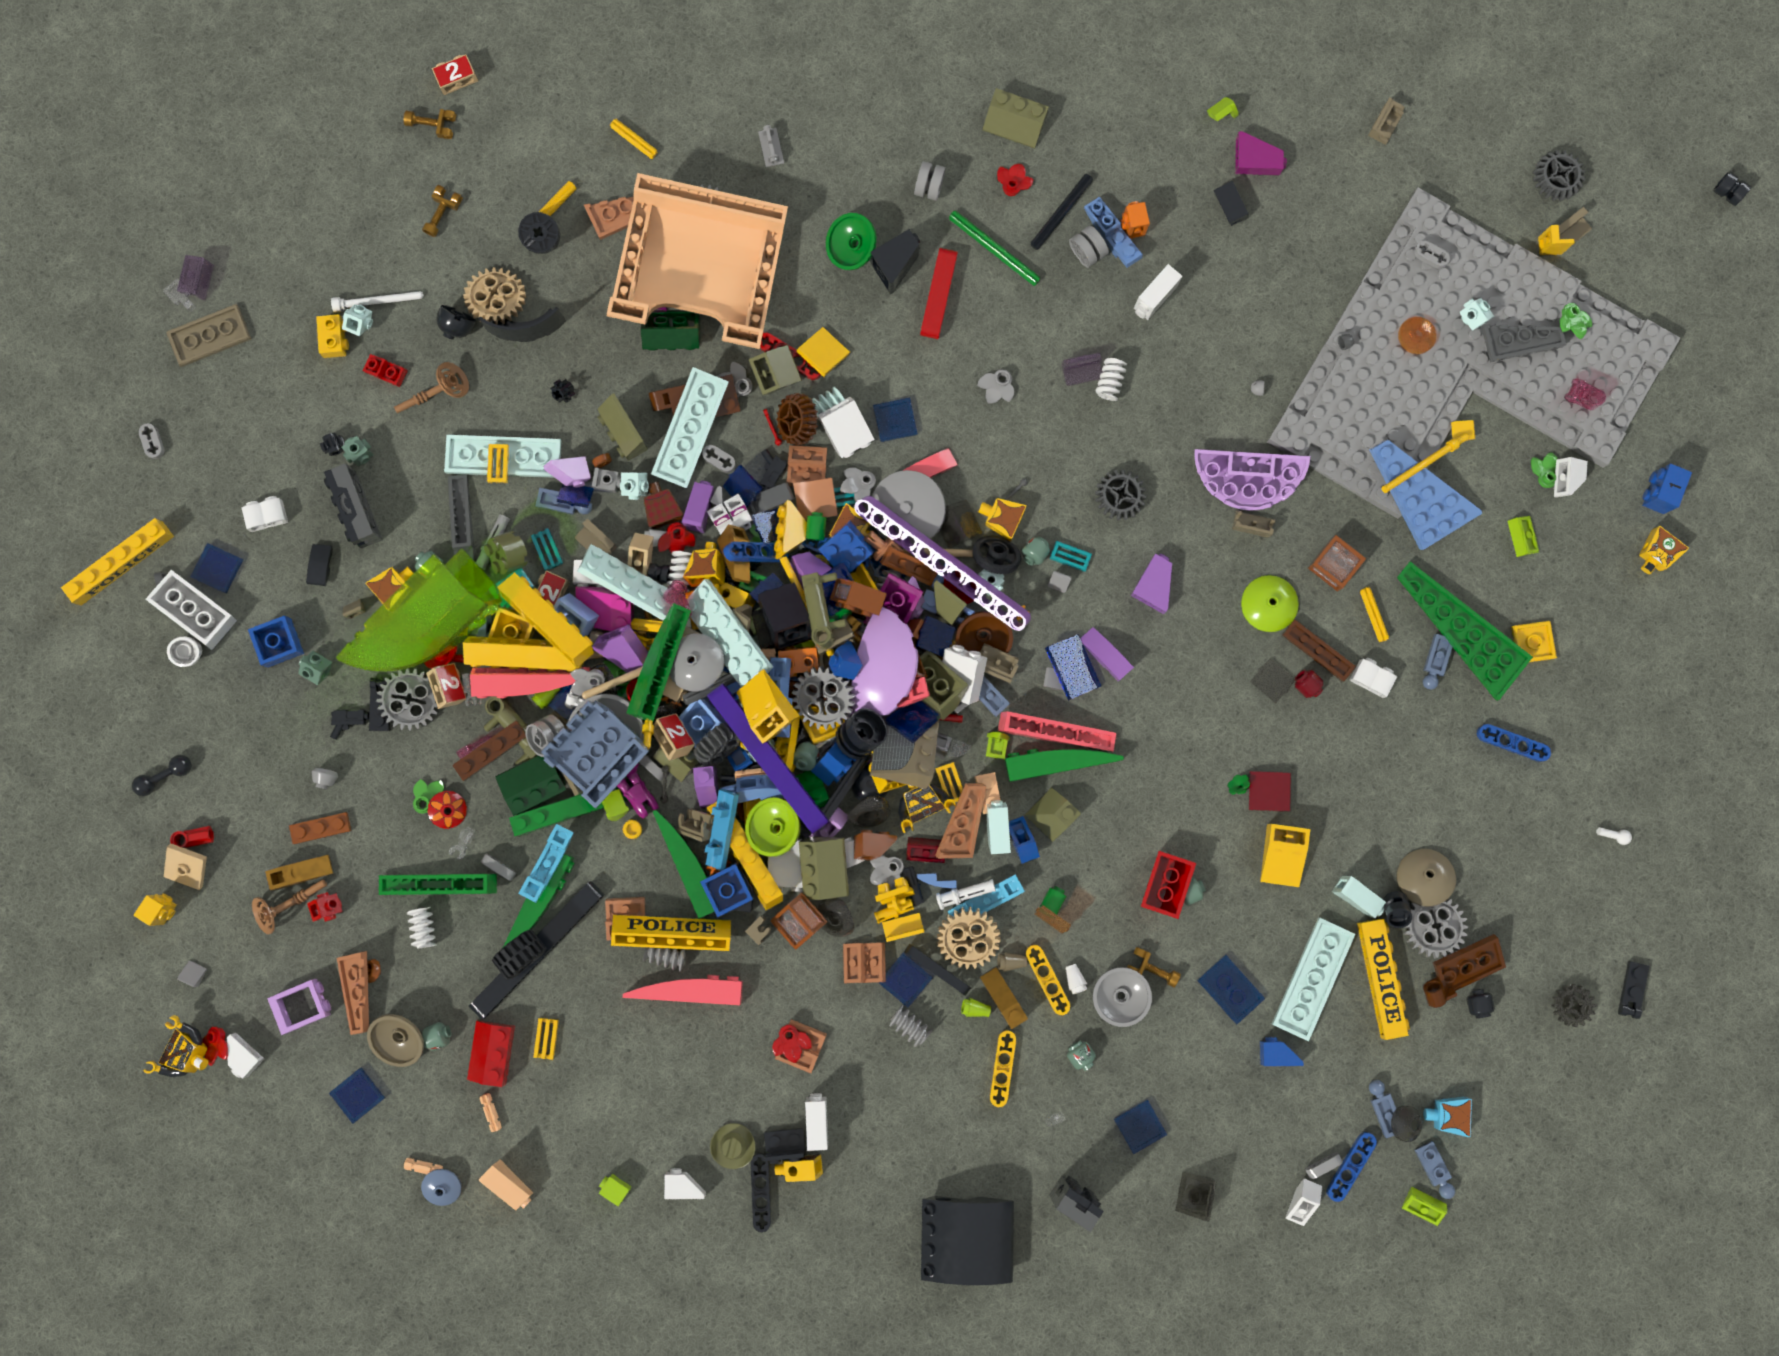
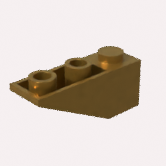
(739, 570)
(298, 872)

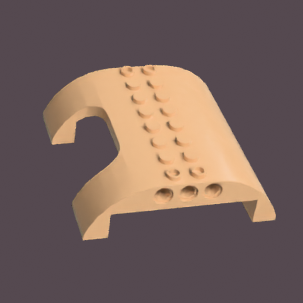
(699, 256)

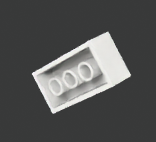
(191, 609)

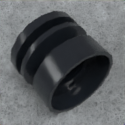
(550, 231)
(861, 733)

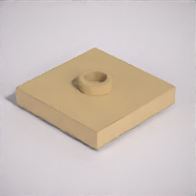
(185, 866)

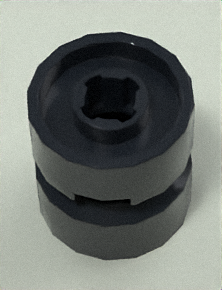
(1732, 188)
(1397, 909)

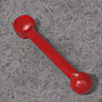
(778, 441)

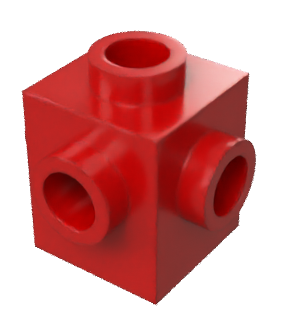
(325, 907)

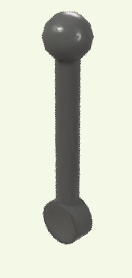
(1023, 482)

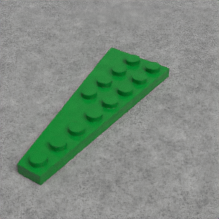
(1481, 646)

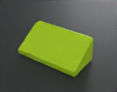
(1523, 536)
(1425, 1206)

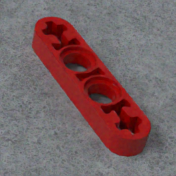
(772, 339)

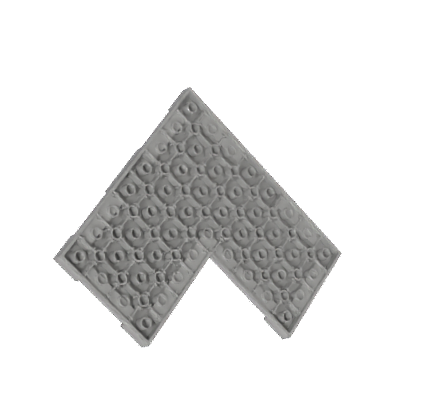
(1389, 394)

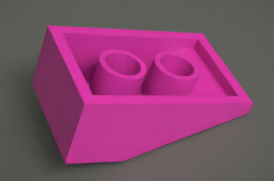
(612, 608)

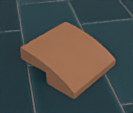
(806, 463)
(815, 497)
(622, 906)
(864, 963)
(808, 1056)

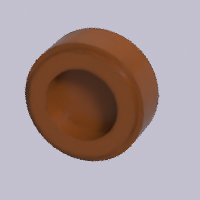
(602, 460)

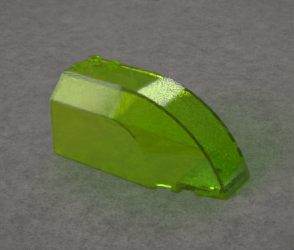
(425, 616)

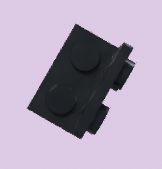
(784, 1145)

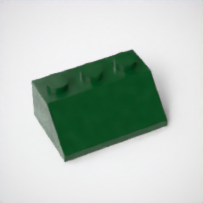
(671, 330)
(529, 784)

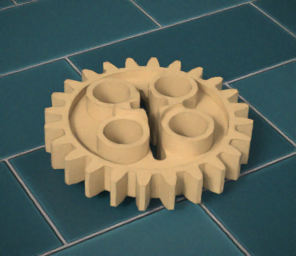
(495, 296)
(972, 953)

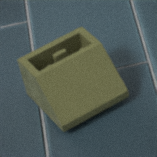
(775, 370)
(679, 767)

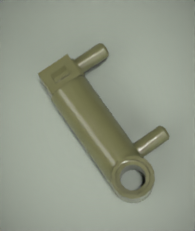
(818, 610)
(505, 717)

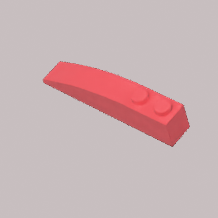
(515, 682)
(1056, 731)
(695, 990)

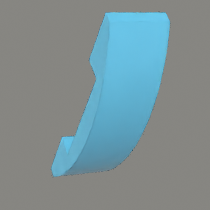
(547, 863)
(1004, 892)

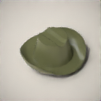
(732, 1146)

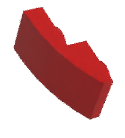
(385, 370)

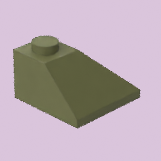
(947, 604)
(1053, 814)

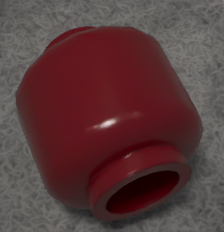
(1308, 683)

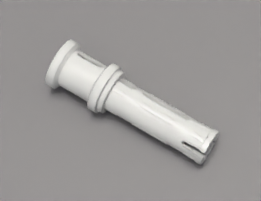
(956, 896)

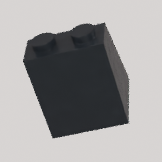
(895, 259)
(785, 616)

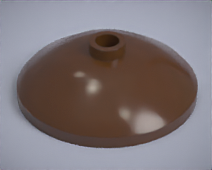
(997, 632)

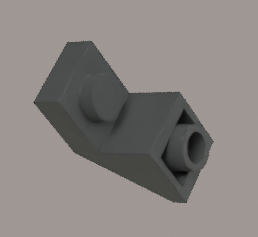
(772, 498)

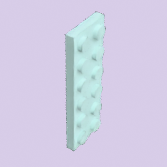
(689, 427)
(526, 455)
(624, 581)
(719, 622)
(1313, 979)

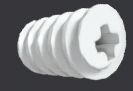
(1110, 378)
(680, 562)
(421, 928)

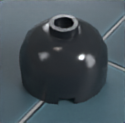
(454, 323)
(865, 786)

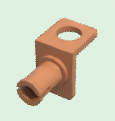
(880, 545)

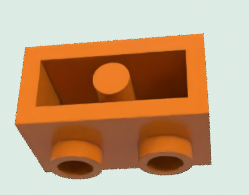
(1135, 220)
(802, 659)

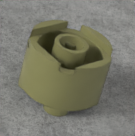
(506, 552)

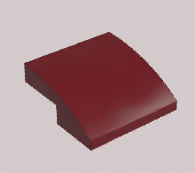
(1270, 791)

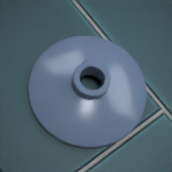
(443, 1180)

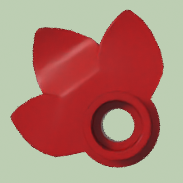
(1014, 176)
(676, 541)
(215, 1045)
(791, 1046)

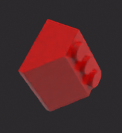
(1168, 885)
(491, 1053)

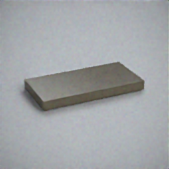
(208, 335)

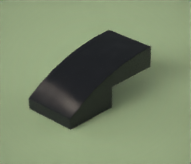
(318, 565)

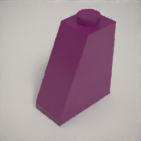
(1257, 156)

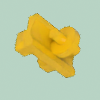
(896, 897)

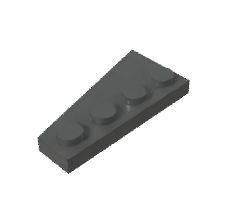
(1512, 341)

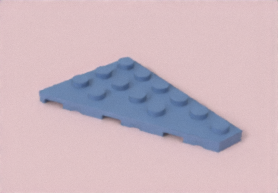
(1424, 500)

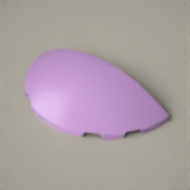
(1250, 479)
(887, 662)

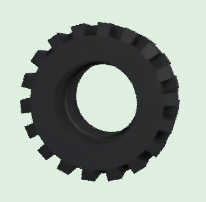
(518, 954)

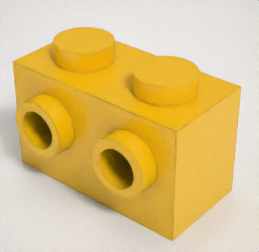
(331, 336)
(156, 909)

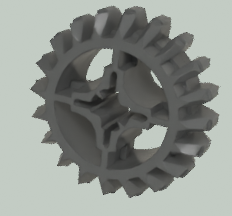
(1559, 165)
(1128, 497)
(716, 745)

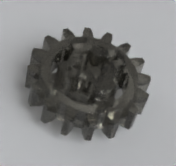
(1582, 1008)

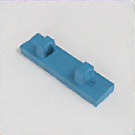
(722, 829)

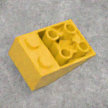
(765, 707)
(1284, 854)

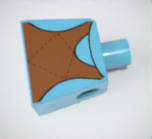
(1451, 1115)

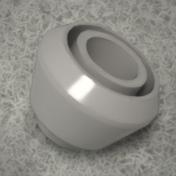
(324, 777)

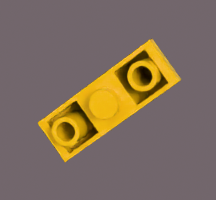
(790, 529)

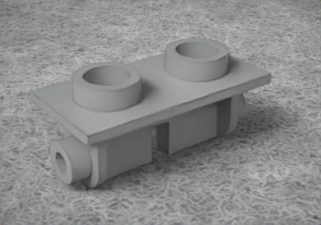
(771, 146)

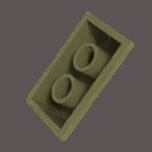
(1015, 118)
(621, 428)
(943, 685)
(823, 867)

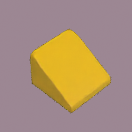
(1462, 427)

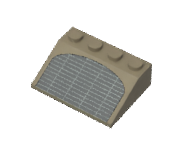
(906, 761)

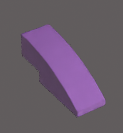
(1106, 654)

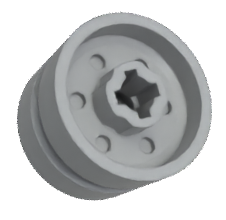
(929, 180)
(1088, 246)
(542, 732)

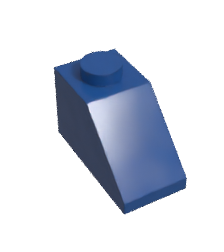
(845, 661)
(1023, 840)
(1277, 1054)

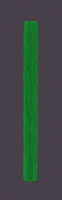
(994, 248)

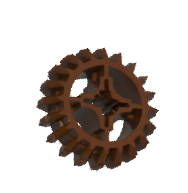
(797, 419)

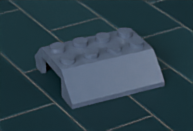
(595, 751)

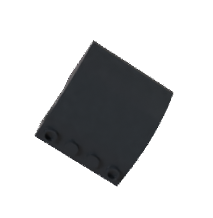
(967, 1240)

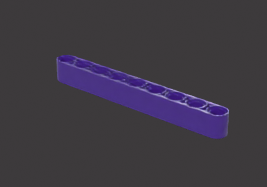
(768, 760)

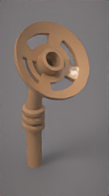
(446, 385)
(268, 914)

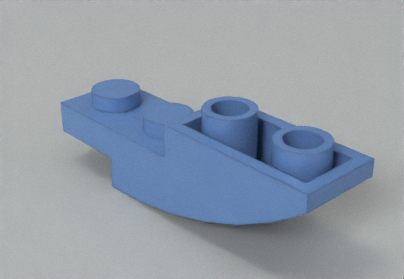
(1112, 233)
(781, 675)
(754, 787)

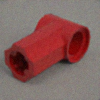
(193, 837)

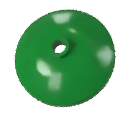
(842, 241)

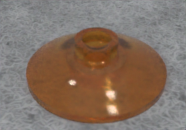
(1411, 341)

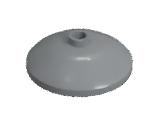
(706, 667)
(1136, 998)

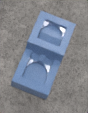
(932, 880)

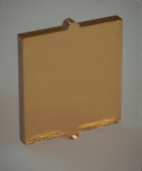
(1052, 919)

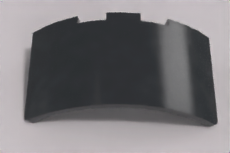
(528, 330)

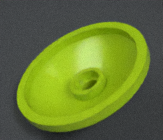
(1258, 609)
(762, 827)

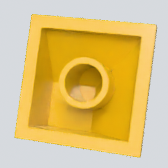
(510, 624)

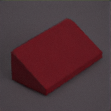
(923, 850)

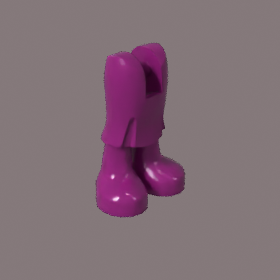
(637, 793)

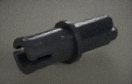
(911, 878)

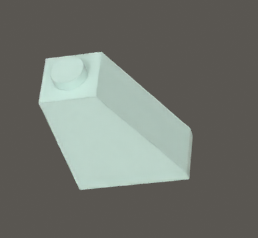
(998, 827)
(1359, 896)

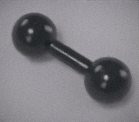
(178, 765)

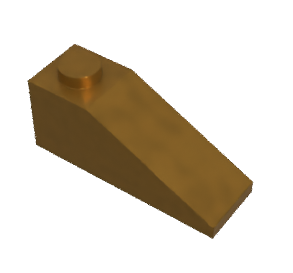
(1003, 998)

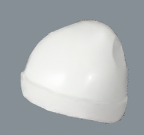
(184, 651)

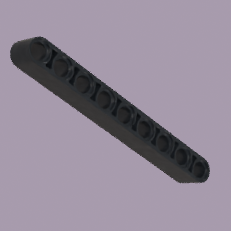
(549, 936)

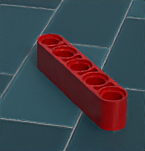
(938, 293)

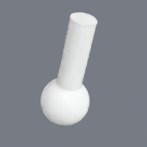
(1623, 836)

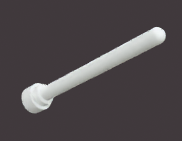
(341, 304)

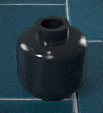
(1480, 1003)

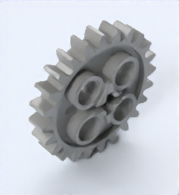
(840, 697)
(404, 716)
(1452, 922)

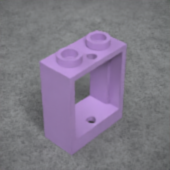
(281, 1014)

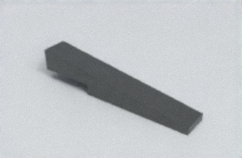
(460, 515)

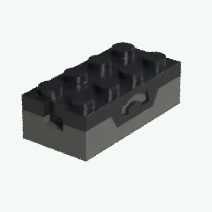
(352, 505)
(1076, 1202)

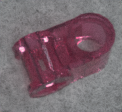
(1581, 393)

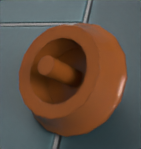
(373, 970)

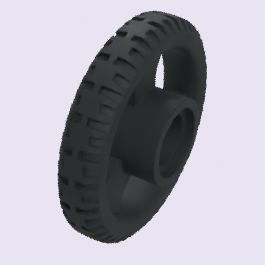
(997, 555)

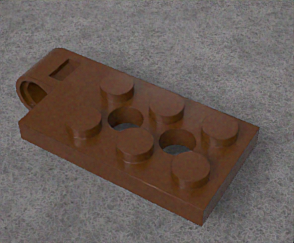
(670, 398)
(1452, 977)

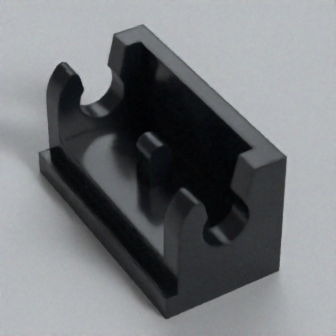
(1231, 203)

